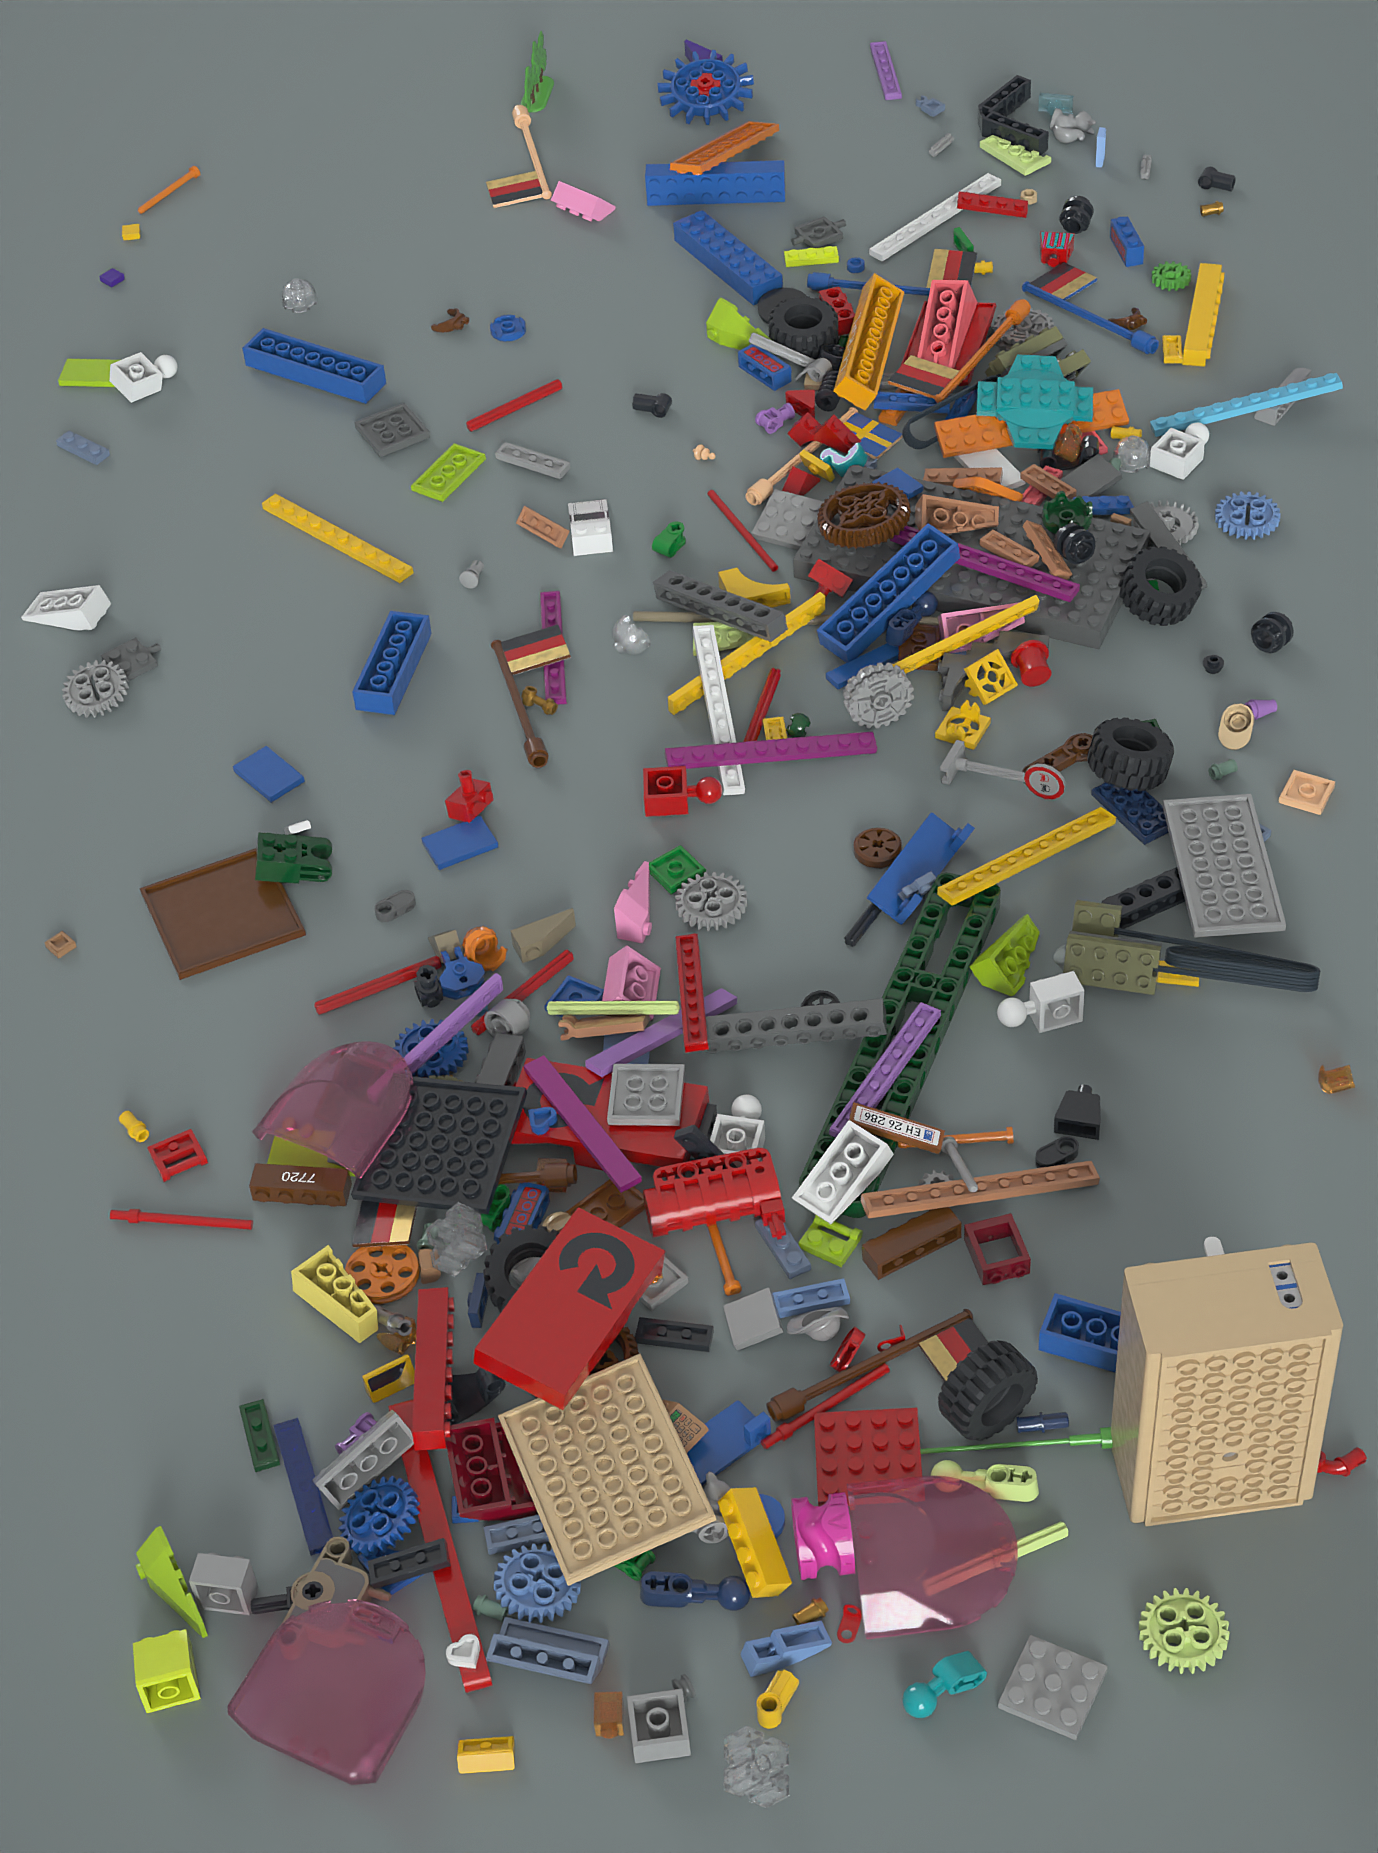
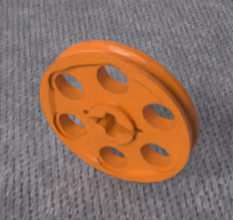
(384, 1263)

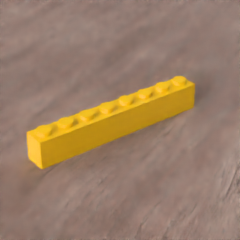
(1203, 315)

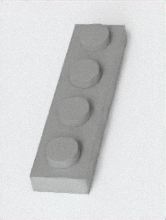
(532, 460)

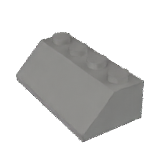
(365, 1459)

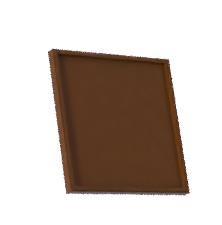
(220, 914)

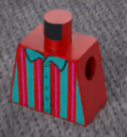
(1056, 247)

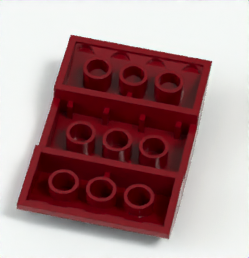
(487, 1473)

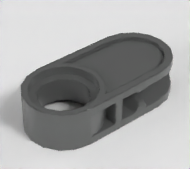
(398, 903)

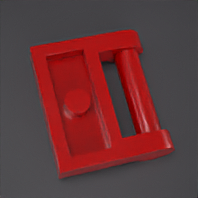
(176, 1149)

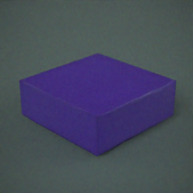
(112, 277)

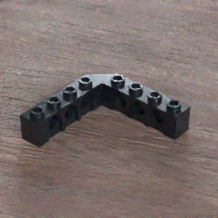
(994, 119)

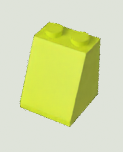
(165, 1671)

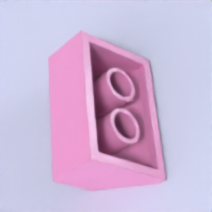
(581, 202)
(631, 977)

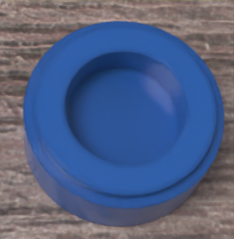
(855, 265)

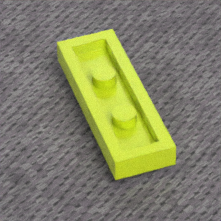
(811, 256)

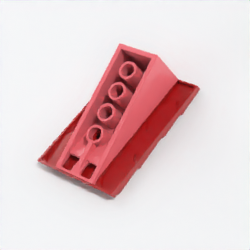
(950, 326)

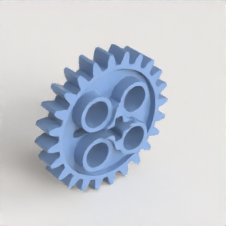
(1262, 518)
(534, 1574)

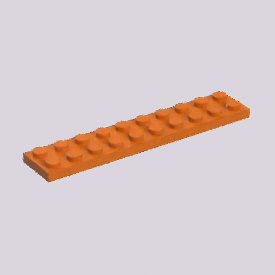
(724, 147)
(985, 433)

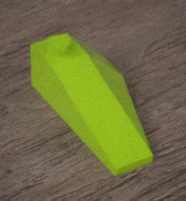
(729, 327)
(1005, 961)
(166, 1579)

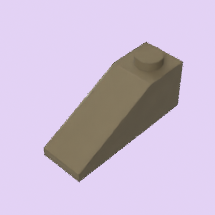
(540, 936)

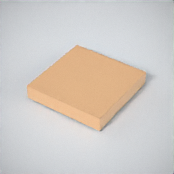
(1307, 792)

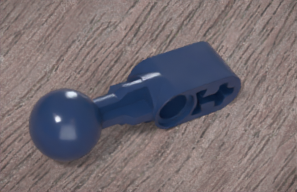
(903, 623)
(730, 1593)

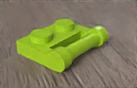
(829, 1246)

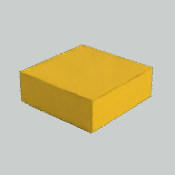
(131, 232)

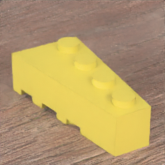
(335, 1295)

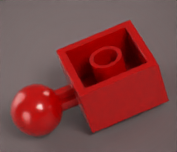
(668, 791)

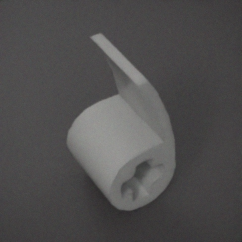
(817, 369)

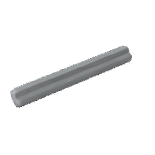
(780, 350)

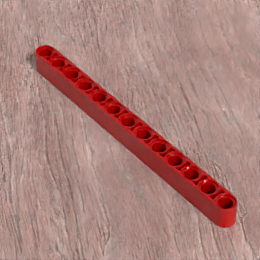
(434, 1527)

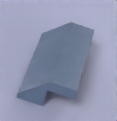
(548, 1650)

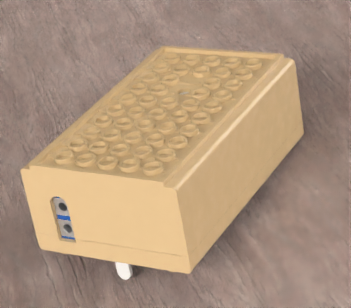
(1223, 1382)

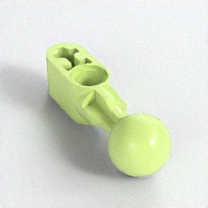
(1000, 1480)

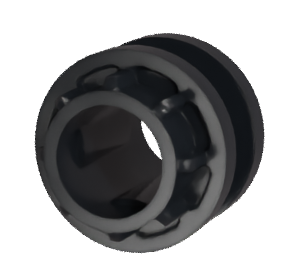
(1076, 214)
(1074, 543)
(1272, 632)

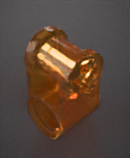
(1069, 443)

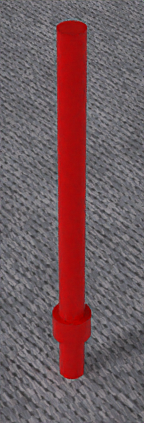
(136, 1216)
(786, 1430)

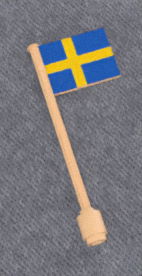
(874, 438)

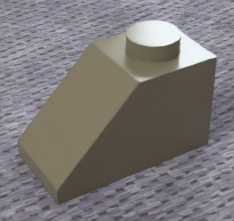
(446, 942)

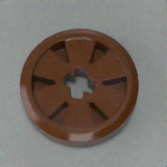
(886, 844)

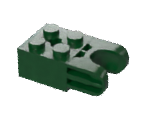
(292, 858)

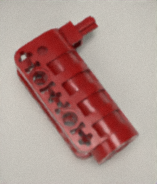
(716, 1193)

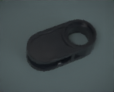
(1052, 1154)

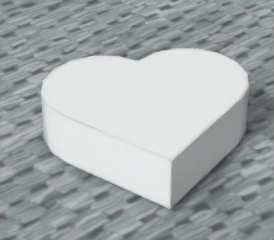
(465, 1652)

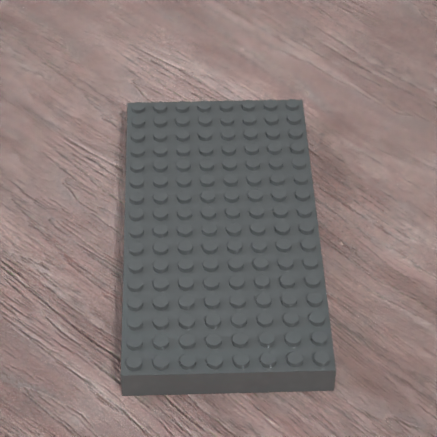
(960, 588)

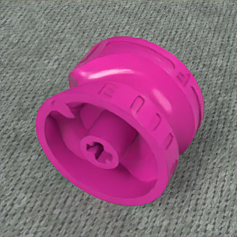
(823, 1536)

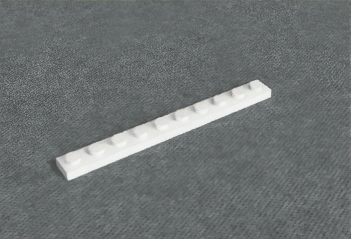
(930, 219)
(717, 703)

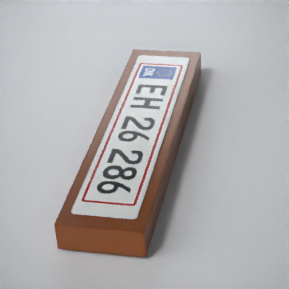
(897, 1128)

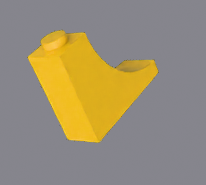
(766, 594)

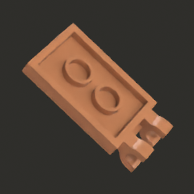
(602, 1025)

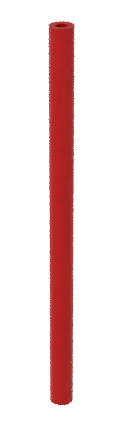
(743, 531)

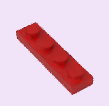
(992, 204)

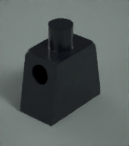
(1079, 1114)

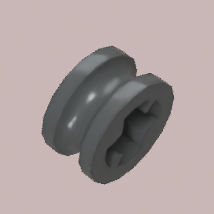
(686, 1686)

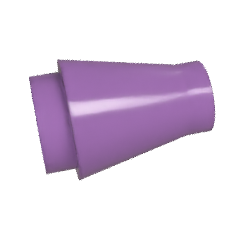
(1261, 707)

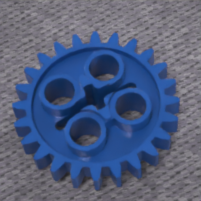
(444, 1060)
(379, 1515)

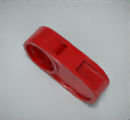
(847, 1349)

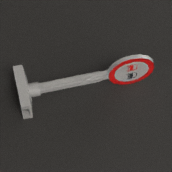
(1039, 778)

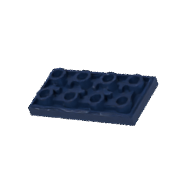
(1133, 809)

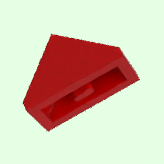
(802, 401)
(800, 482)

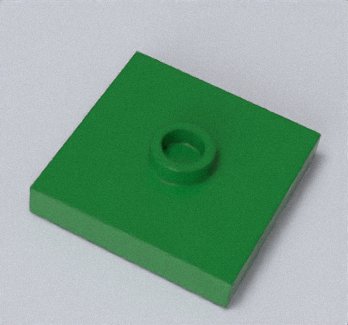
(675, 868)

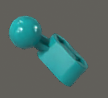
(952, 1673)

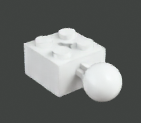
(139, 377)
(1178, 451)
(1052, 1004)
(742, 1129)

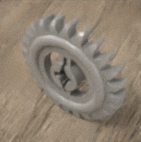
(1170, 515)

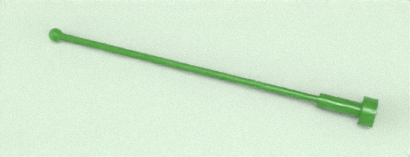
(1103, 1438)

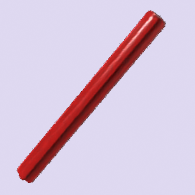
(514, 405)
(763, 705)
(531, 984)
(374, 986)

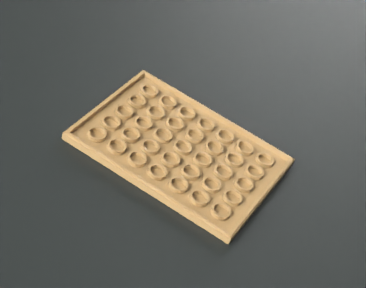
(606, 1470)

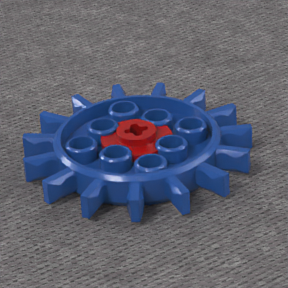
(705, 87)

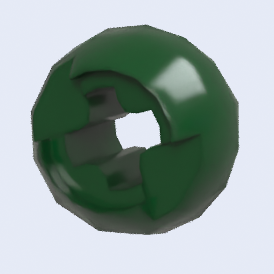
(799, 723)

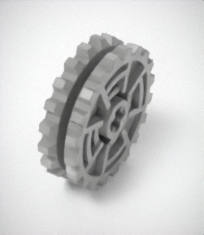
(1029, 326)
(878, 695)

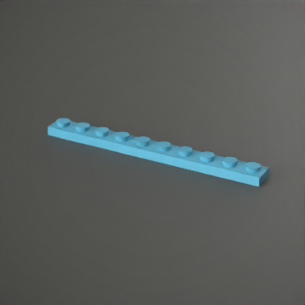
(1248, 404)

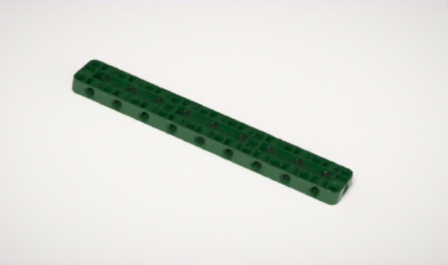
(913, 984)

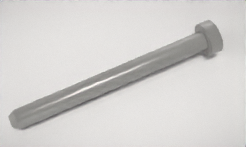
(949, 1147)

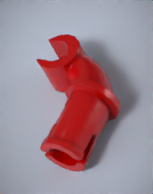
(1342, 1465)

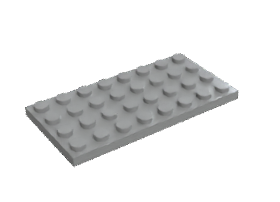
(1223, 866)

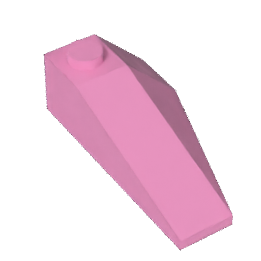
(957, 621)
(633, 908)

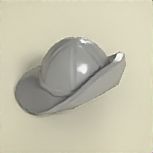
(819, 1323)

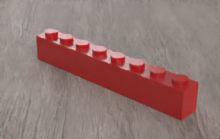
(432, 1369)

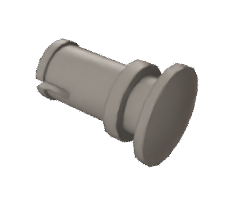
(470, 576)

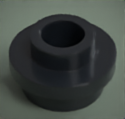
(1213, 664)

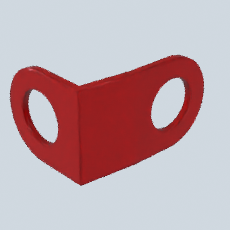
(892, 1342)
(851, 1622)

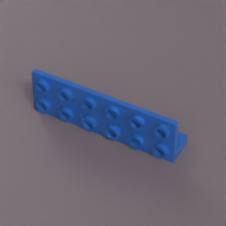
(925, 852)
(728, 1439)

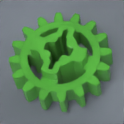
(1171, 276)

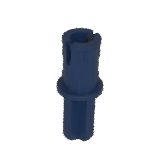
(1042, 1422)

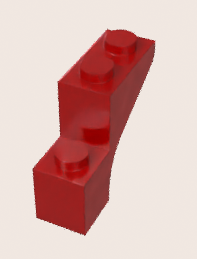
(831, 433)

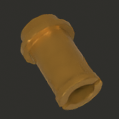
(1209, 209)
(811, 1612)

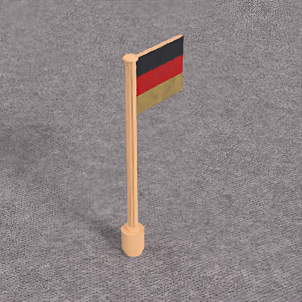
(521, 186)

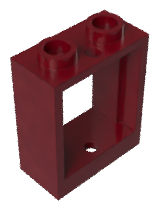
(991, 1230)

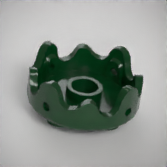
(1060, 508)

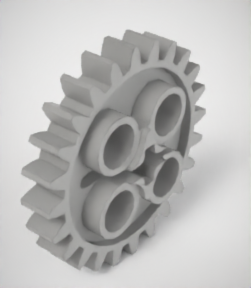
(80, 692)
(711, 901)

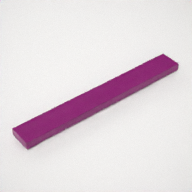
(555, 672)
(582, 1124)

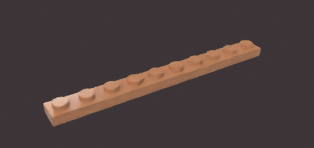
(989, 1188)

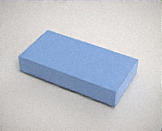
(1100, 152)

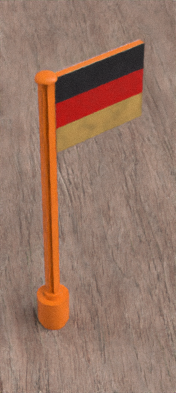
(940, 381)

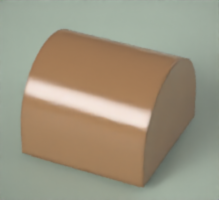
(427, 1272)

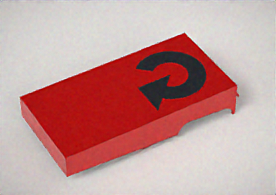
(638, 1143)
(569, 1308)

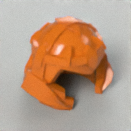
(481, 947)

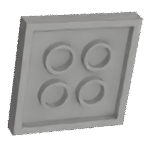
(787, 519)
(646, 1094)
(1053, 1687)

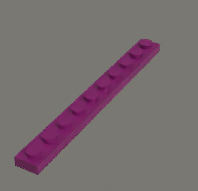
(1005, 569)
(771, 750)

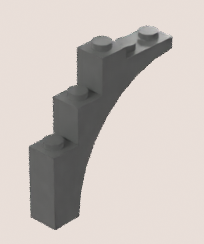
(953, 665)

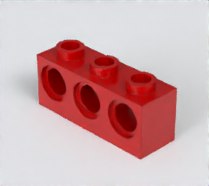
(844, 310)

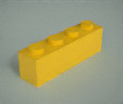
(754, 1542)

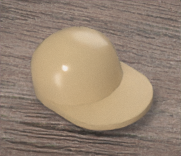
(1236, 726)

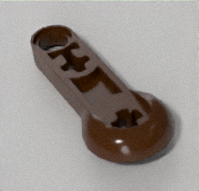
(1066, 754)

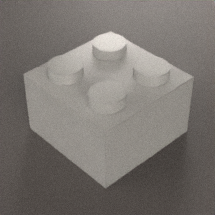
(223, 1583)
(658, 1725)

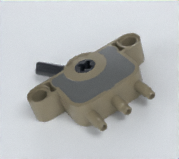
(329, 1579)

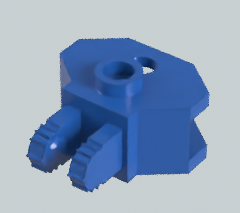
(460, 975)

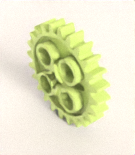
(1184, 1630)

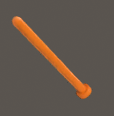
(193, 172)
(977, 1137)
(731, 1285)

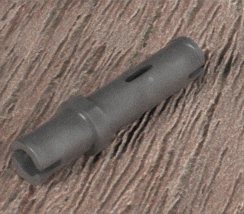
(393, 1321)

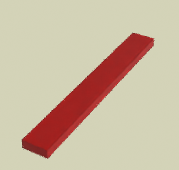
(691, 993)

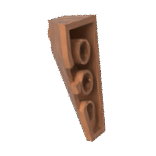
(954, 515)

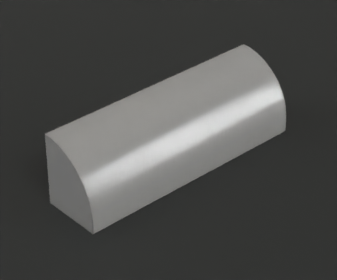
(1274, 414)

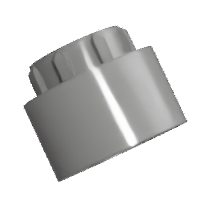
(508, 1017)

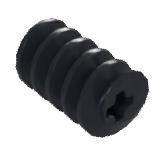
(825, 397)

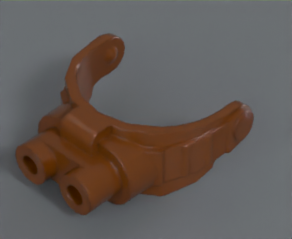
(1131, 322)
(455, 323)

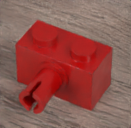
(829, 579)
(469, 798)

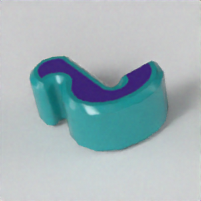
(841, 463)

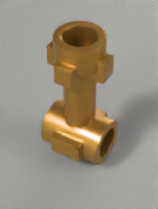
(529, 698)

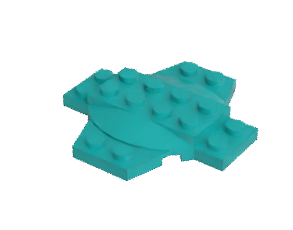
(1035, 401)

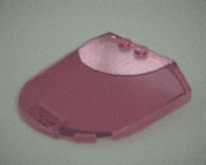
(343, 1104)
(928, 1553)
(334, 1689)

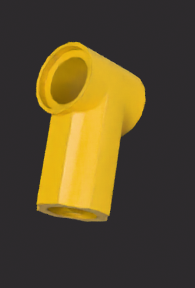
(776, 1698)

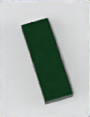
(259, 1435)

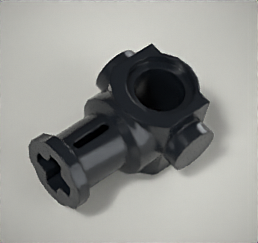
(428, 987)

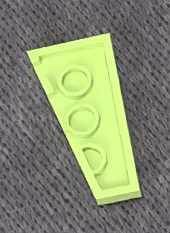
(1014, 155)
(726, 636)

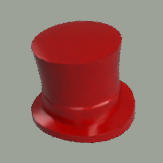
(1032, 663)

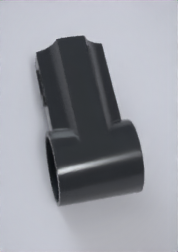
(1212, 178)
(657, 405)

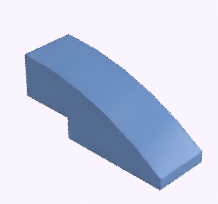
(784, 1647)

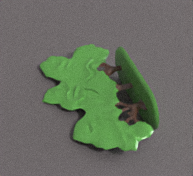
(536, 85)

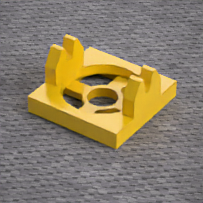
(1002, 673)
(951, 732)

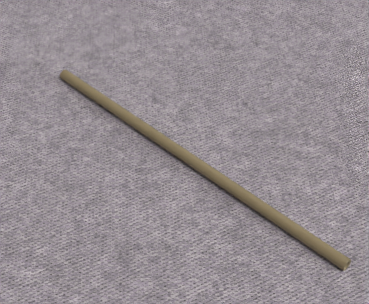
(652, 616)

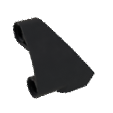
(1088, 449)
(473, 1393)

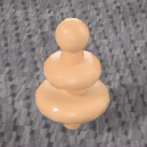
(702, 452)

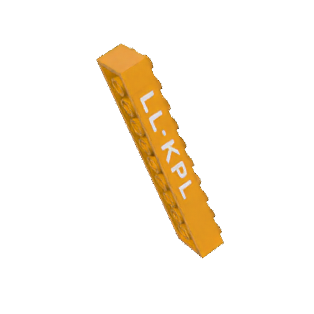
(869, 342)

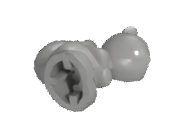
(1068, 129)
(717, 1530)

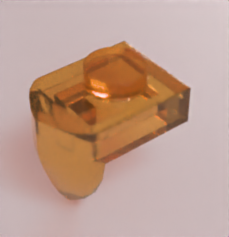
(1336, 1079)
(397, 1342)

